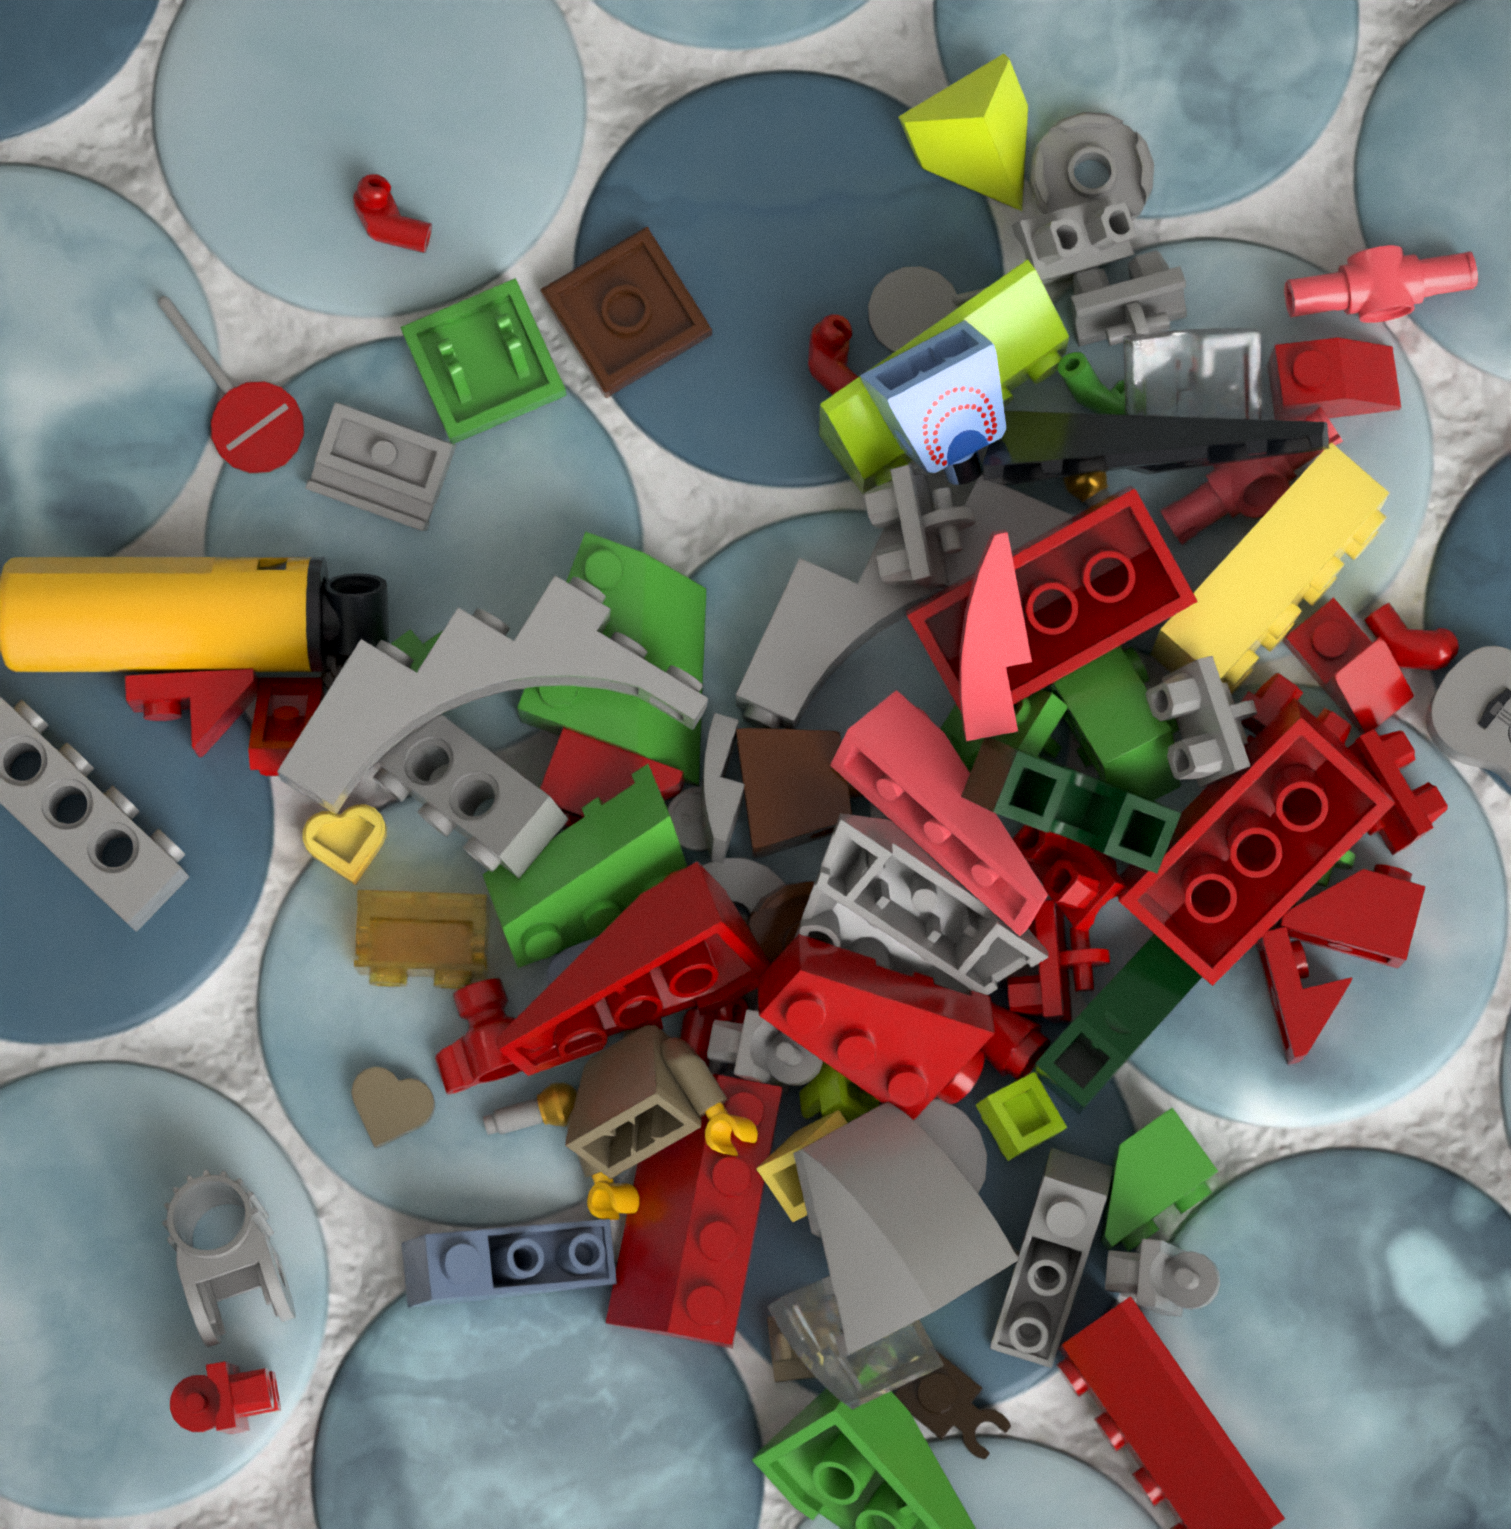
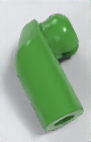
(1088, 388)

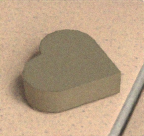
(391, 1105)

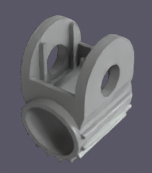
(228, 1270)

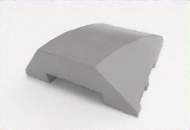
(908, 912)
(894, 1224)

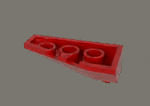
(660, 956)

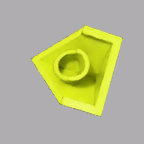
(975, 132)

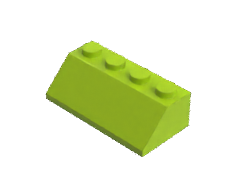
(1028, 344)

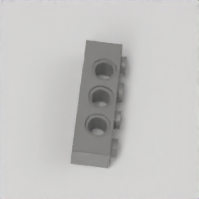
(509, 832)
(130, 890)

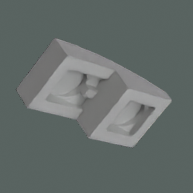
(720, 796)

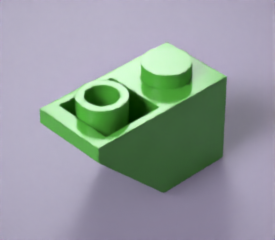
(1149, 1175)

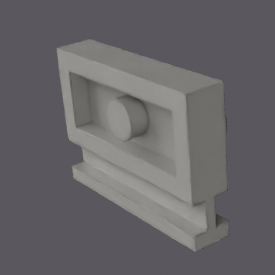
(380, 466)

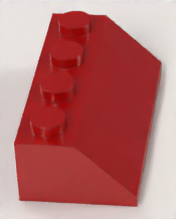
(1079, 594)
(1256, 843)
(696, 1227)
(1163, 1425)

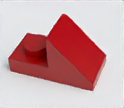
(1349, 667)
(212, 697)
(279, 718)
(1297, 1011)

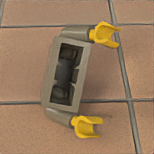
(639, 1102)

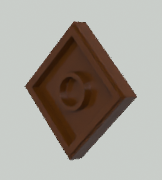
(626, 312)

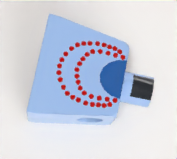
(942, 401)

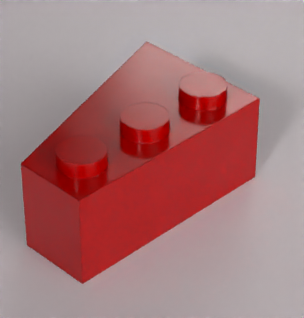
(872, 1024)

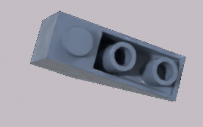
(507, 1262)

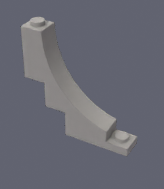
(830, 617)

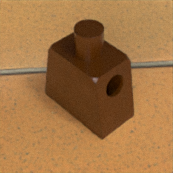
(791, 786)

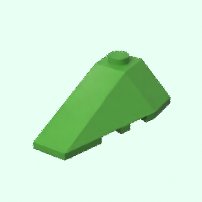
(861, 1467)

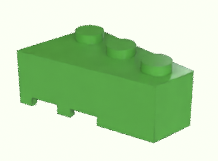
(1116, 724)
(587, 873)

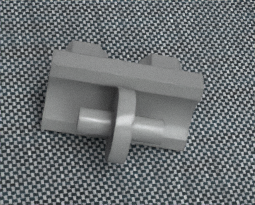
(1077, 237)
(1129, 307)
(910, 502)
(1206, 720)
(762, 1053)
(1163, 1277)

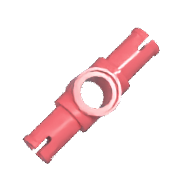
(1380, 284)
(1239, 488)

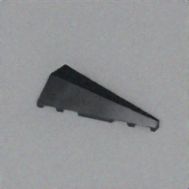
(1075, 444)

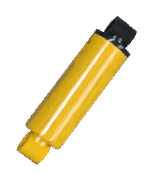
(184, 614)

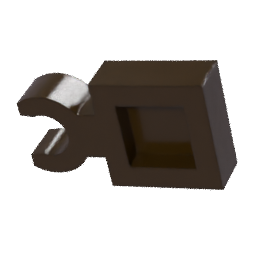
(945, 1401)

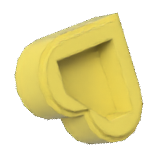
(346, 840)

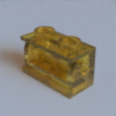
(422, 937)

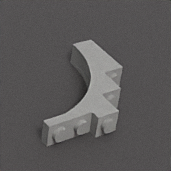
(383, 700)

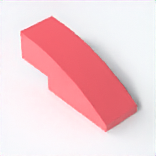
(990, 642)

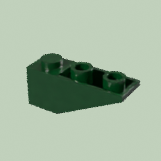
(1115, 1024)

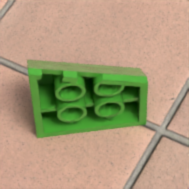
(662, 615)

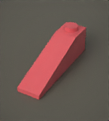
(918, 783)

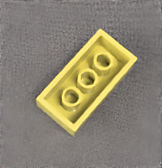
(1274, 567)

